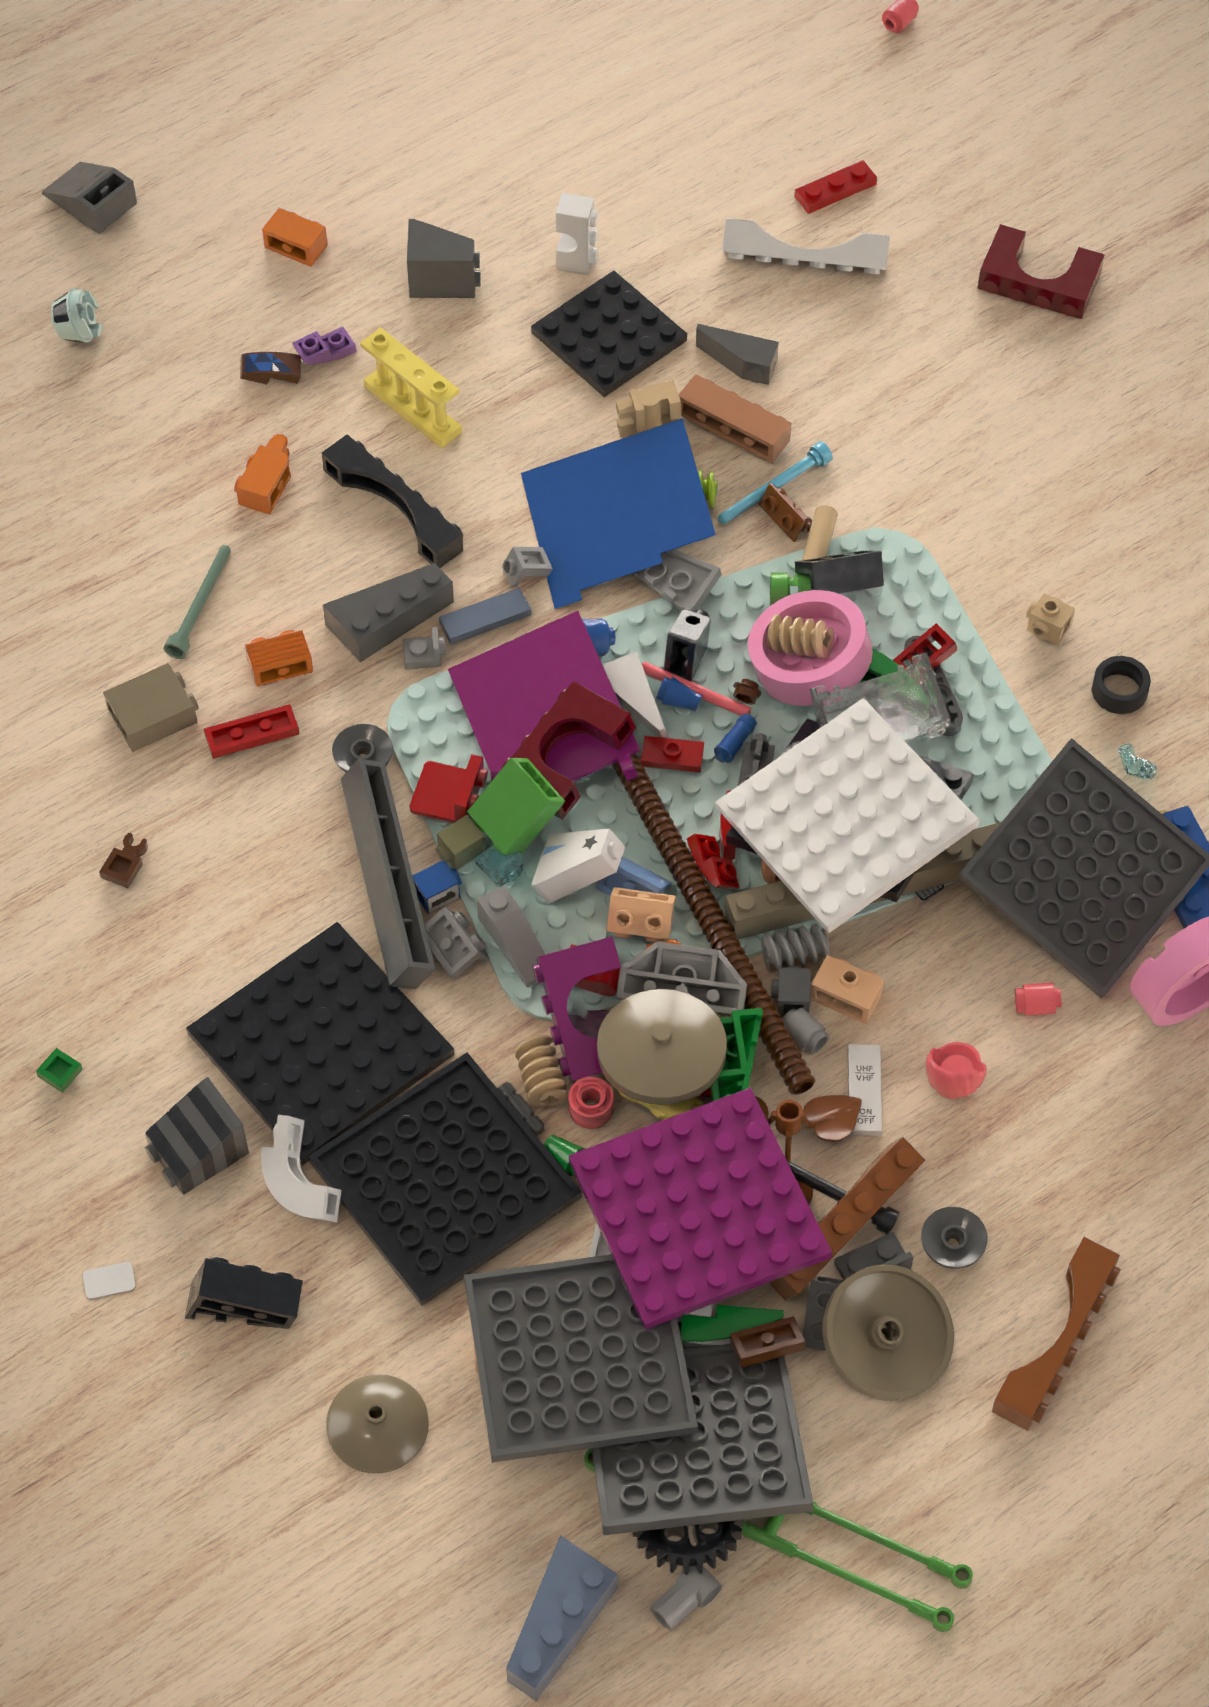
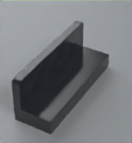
(844, 571)

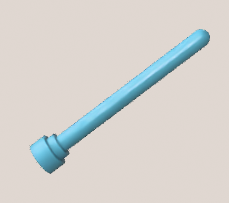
(817, 456)

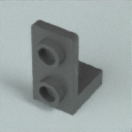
(819, 1294)

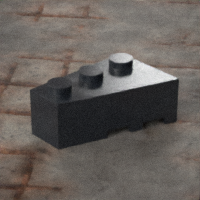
(244, 1293)

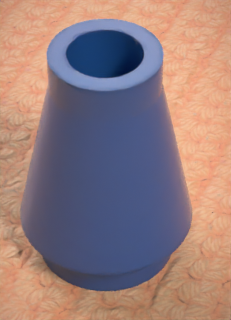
(677, 694)

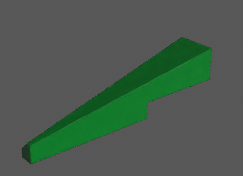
(742, 1037)

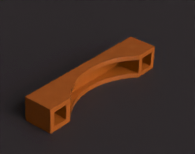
(856, 1207)
(1027, 1387)

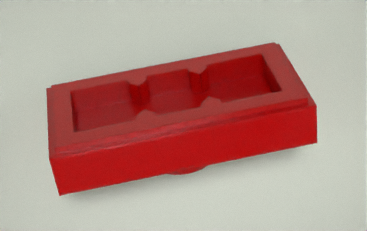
(672, 754)

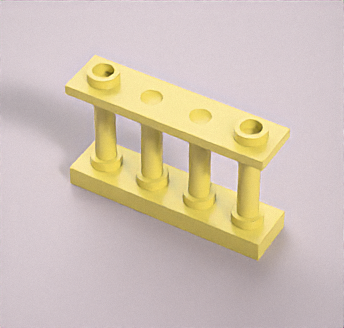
(411, 387)

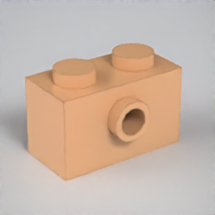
(847, 989)

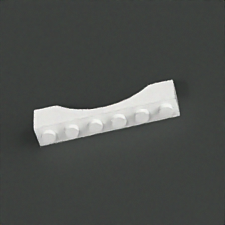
(748, 238)

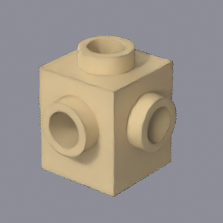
(1050, 618)

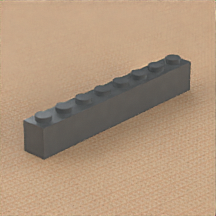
(387, 874)

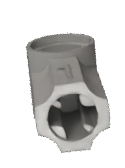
(685, 1597)

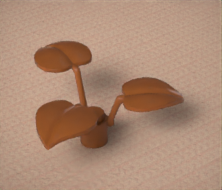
(829, 1115)

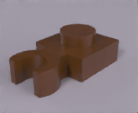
(124, 864)

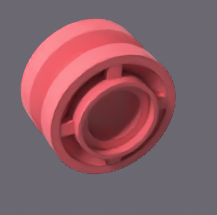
(591, 1089)

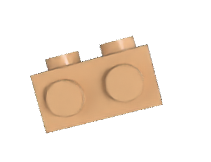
(640, 914)

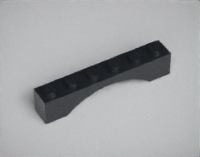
(355, 467)

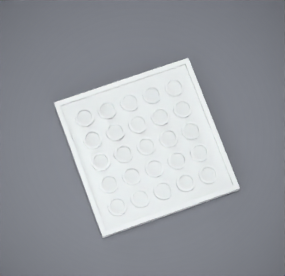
(847, 814)

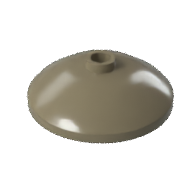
(382, 1442)

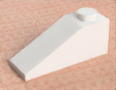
(634, 691)

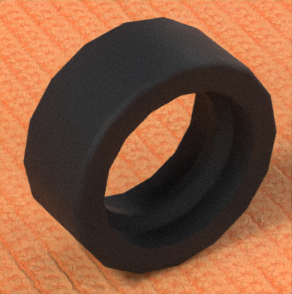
(1123, 666)

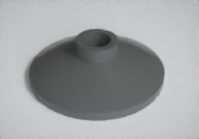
(361, 740)
(958, 1225)

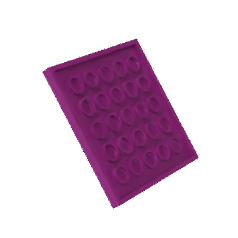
(699, 1208)

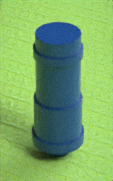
(733, 741)

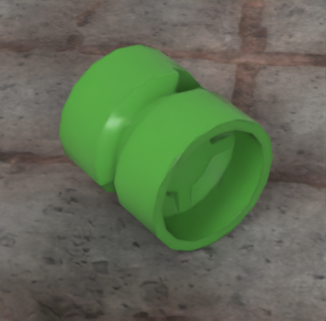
(781, 583)

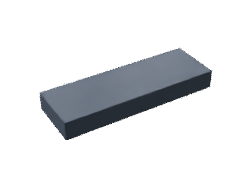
(485, 616)

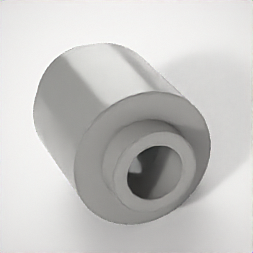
(805, 1030)

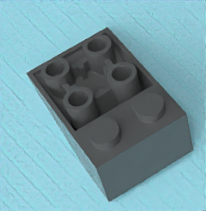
(93, 194)

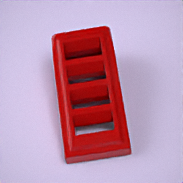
(937, 634)

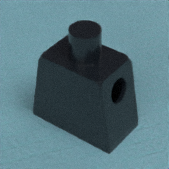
(688, 630)

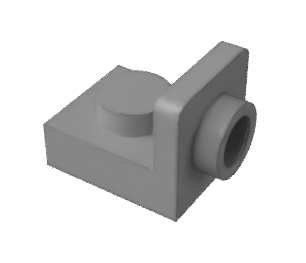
(525, 562)
(423, 651)

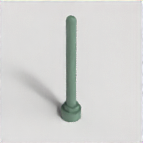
(178, 643)

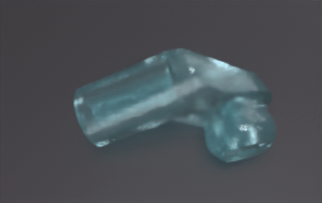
(1135, 765)

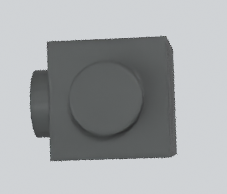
(791, 989)

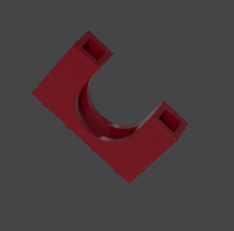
(1064, 294)
(574, 712)

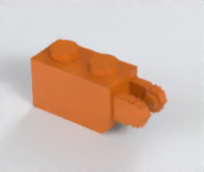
(265, 476)

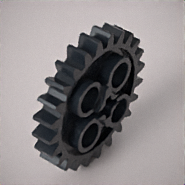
(682, 1552)

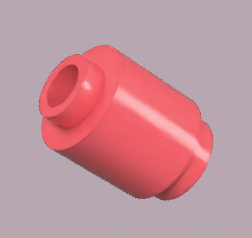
(900, 15)
(1037, 999)

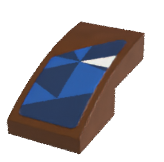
(265, 365)

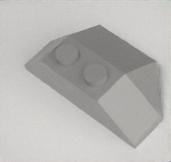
(685, 969)

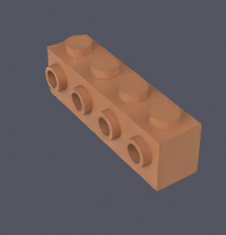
(734, 418)

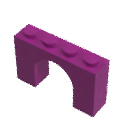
(559, 975)

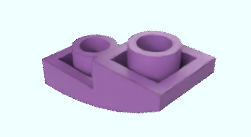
(326, 348)

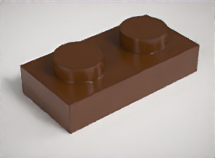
(767, 1341)

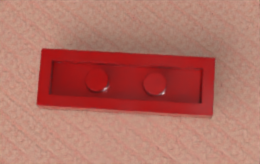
(835, 186)
(251, 731)

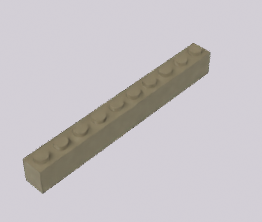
(777, 907)

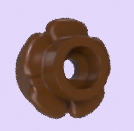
(746, 691)

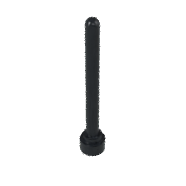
(884, 1218)

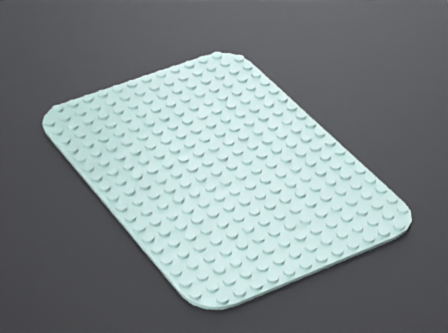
(992, 744)

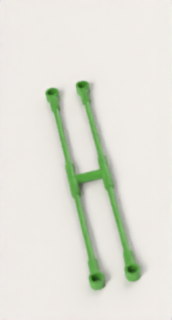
(768, 1537)

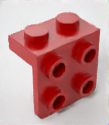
(447, 790)

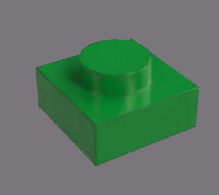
(59, 1070)

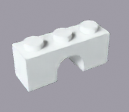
(576, 222)

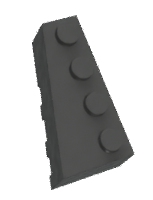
(388, 610)

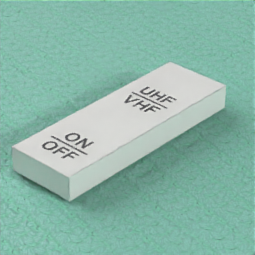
(865, 1083)

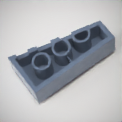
(561, 1613)

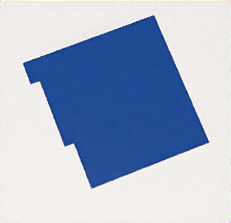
(616, 508)

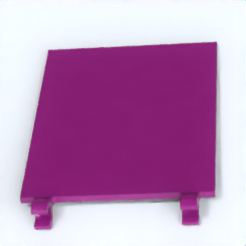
(521, 680)

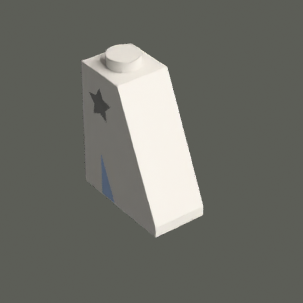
(576, 861)

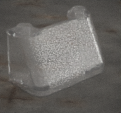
(904, 699)

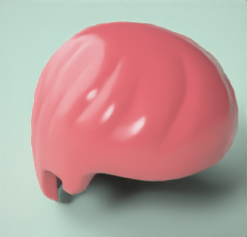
(955, 1070)

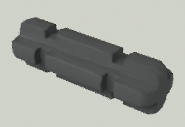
(522, 1108)

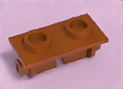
(783, 512)

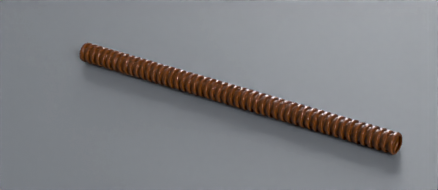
(715, 925)

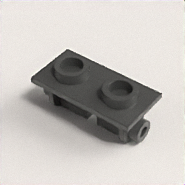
(756, 756)

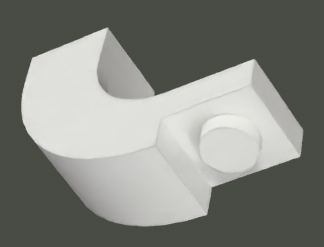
(286, 1179)

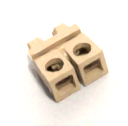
(648, 408)

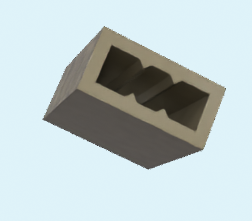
(151, 706)

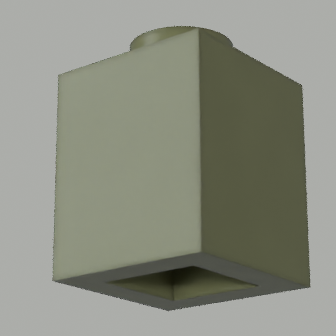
(460, 842)

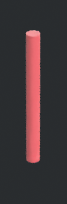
(707, 694)

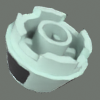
(75, 316)

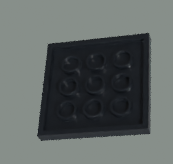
(609, 333)

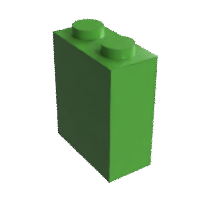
(515, 806)

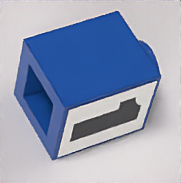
(437, 886)

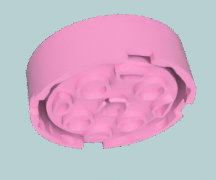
(792, 676)
(1178, 979)

